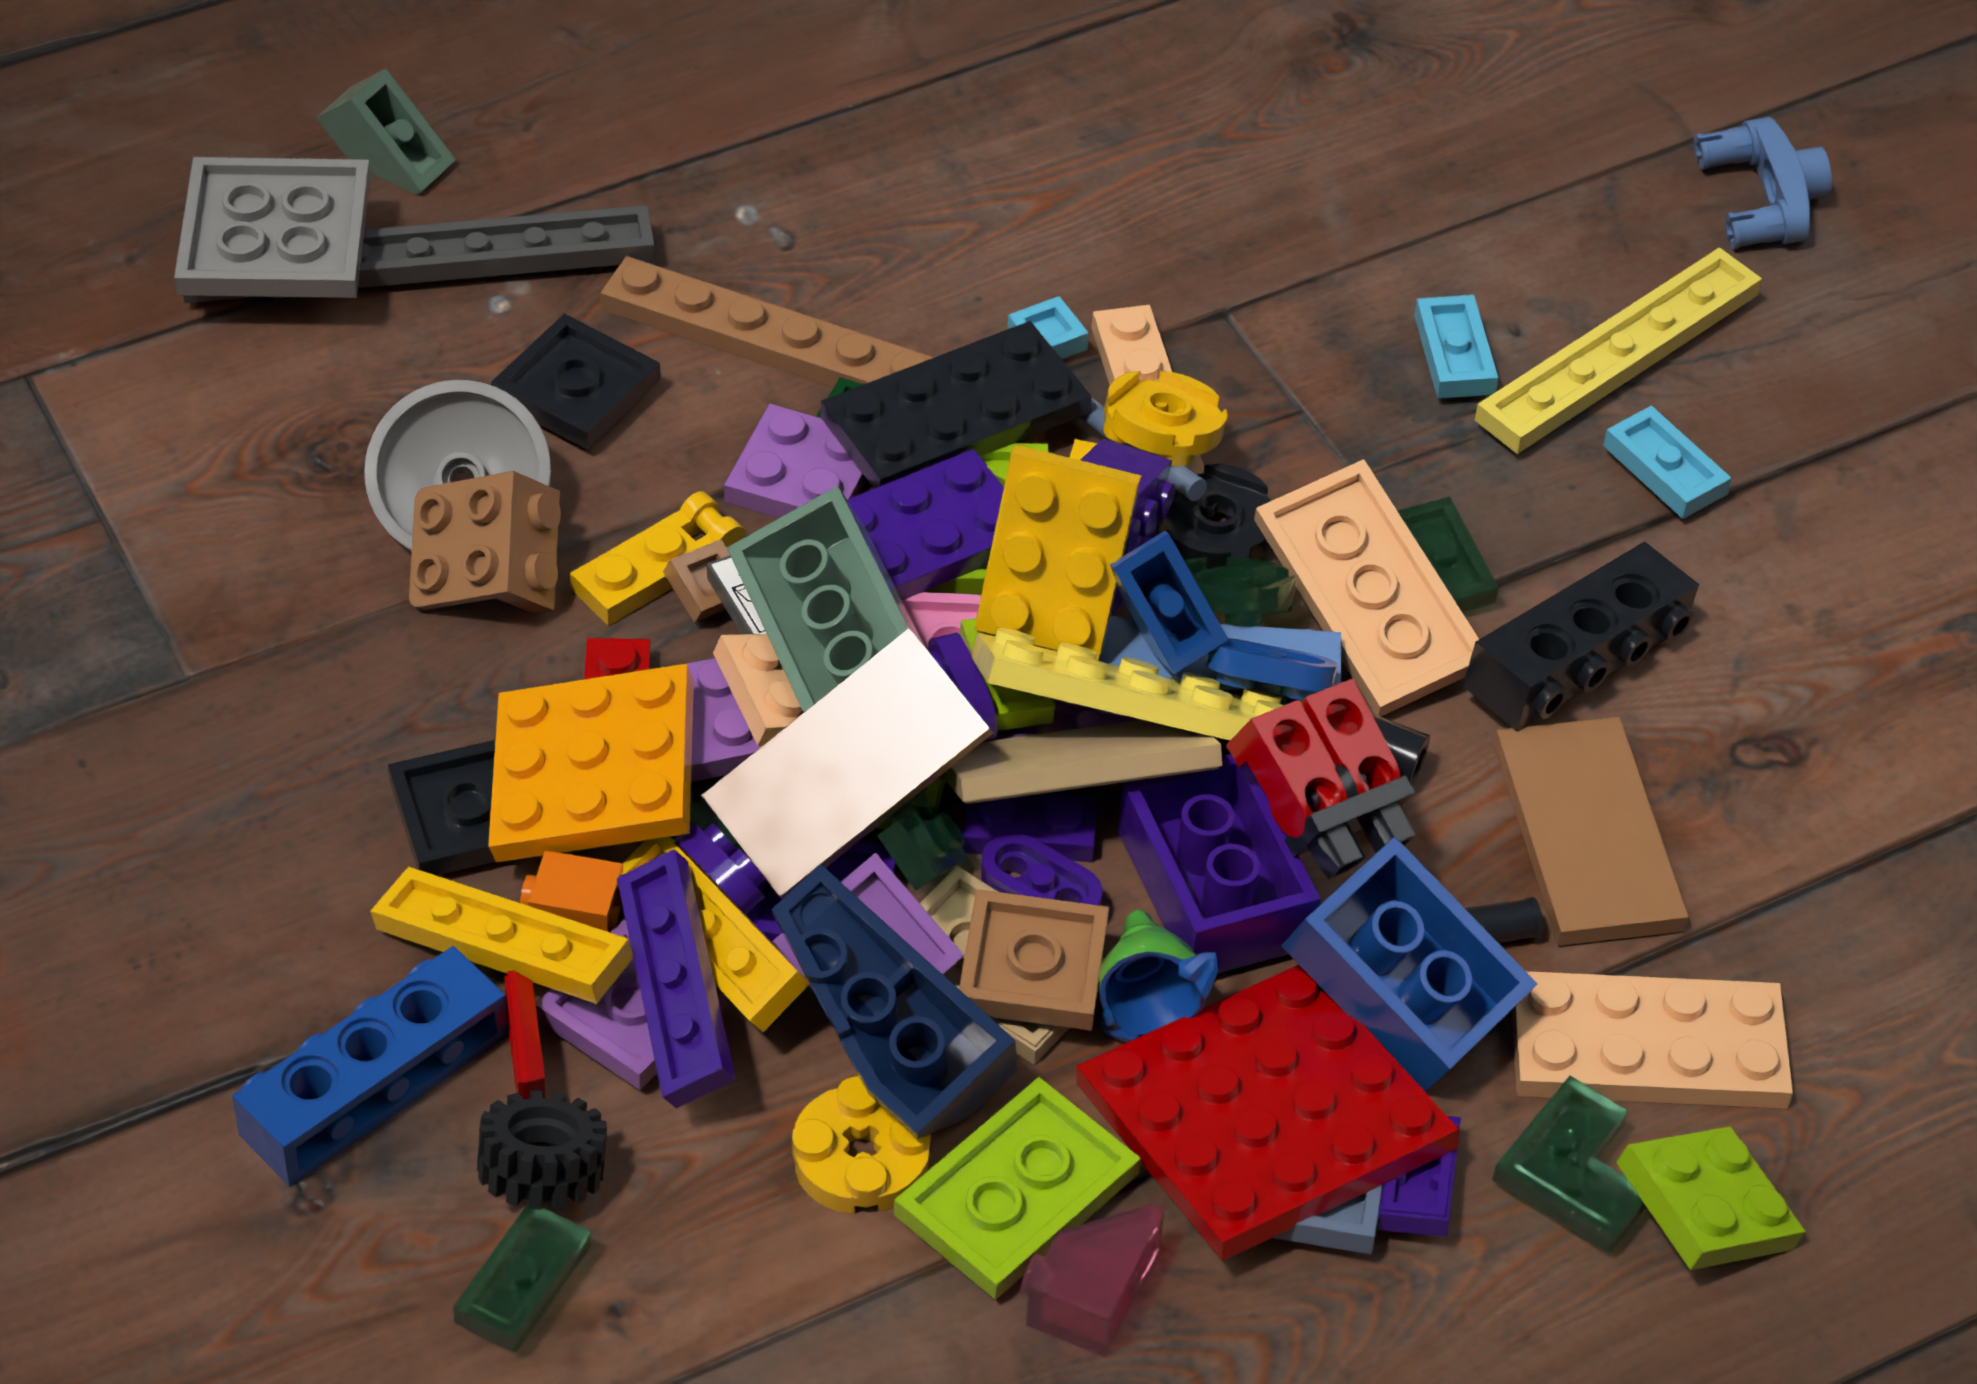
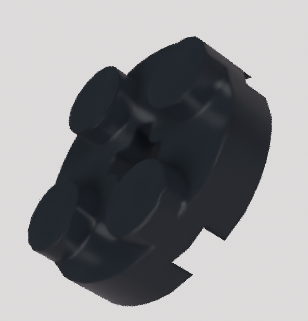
(1229, 492)

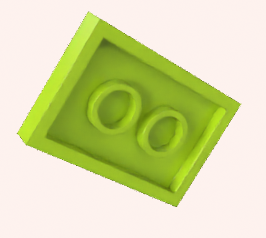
(1016, 1186)

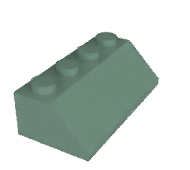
(820, 593)

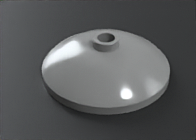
(444, 433)

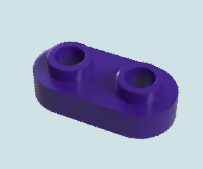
(959, 666)
(724, 865)
(1042, 870)

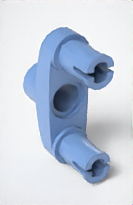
(1786, 175)

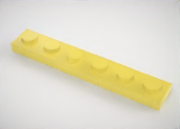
(1617, 350)

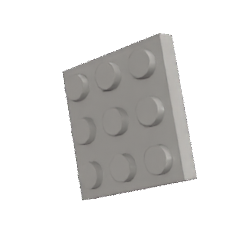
(273, 227)

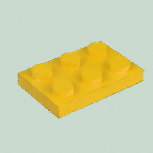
(1055, 548)

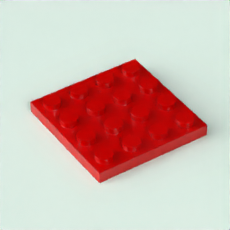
(1265, 1110)

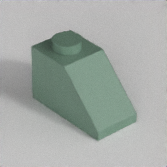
(383, 126)

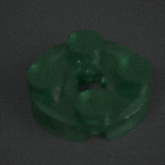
(1244, 588)

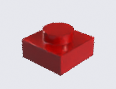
(616, 656)

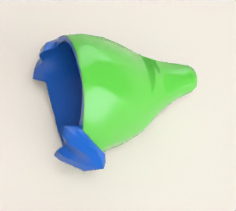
(1151, 980)

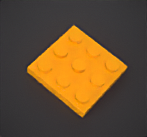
(592, 763)

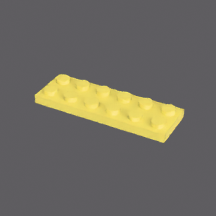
(1125, 689)

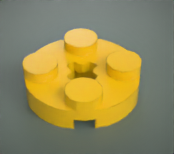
(1164, 416)
(865, 1180)

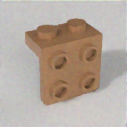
(485, 543)

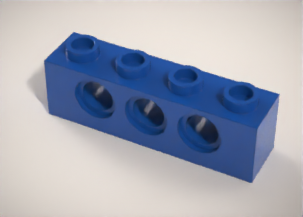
(357, 1095)

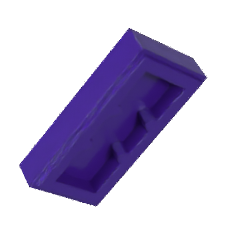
(1421, 1198)

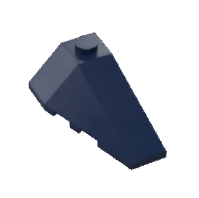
(900, 1020)

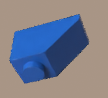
(1167, 603)

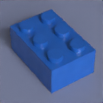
(1409, 963)

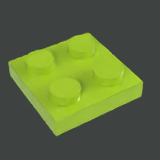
(1710, 1197)

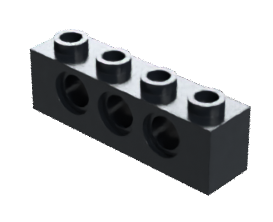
(1581, 636)

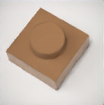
(690, 582)

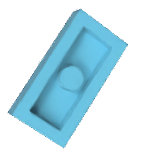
(1456, 346)
(1667, 462)

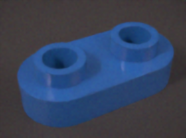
(1297, 672)

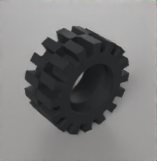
(541, 1149)

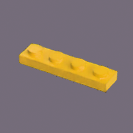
(503, 934)
(740, 954)

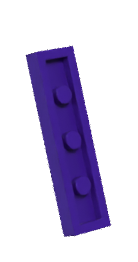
(675, 979)

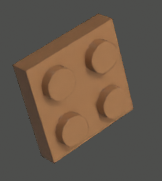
(1034, 958)

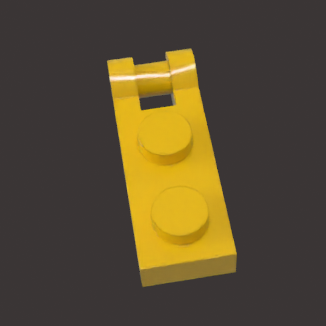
(634, 569)

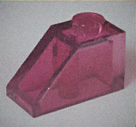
(1092, 1277)

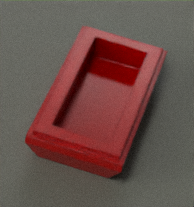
(524, 1035)

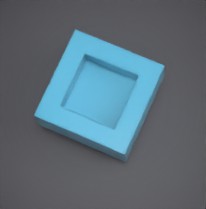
(1056, 325)

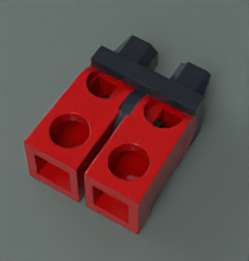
(1327, 776)

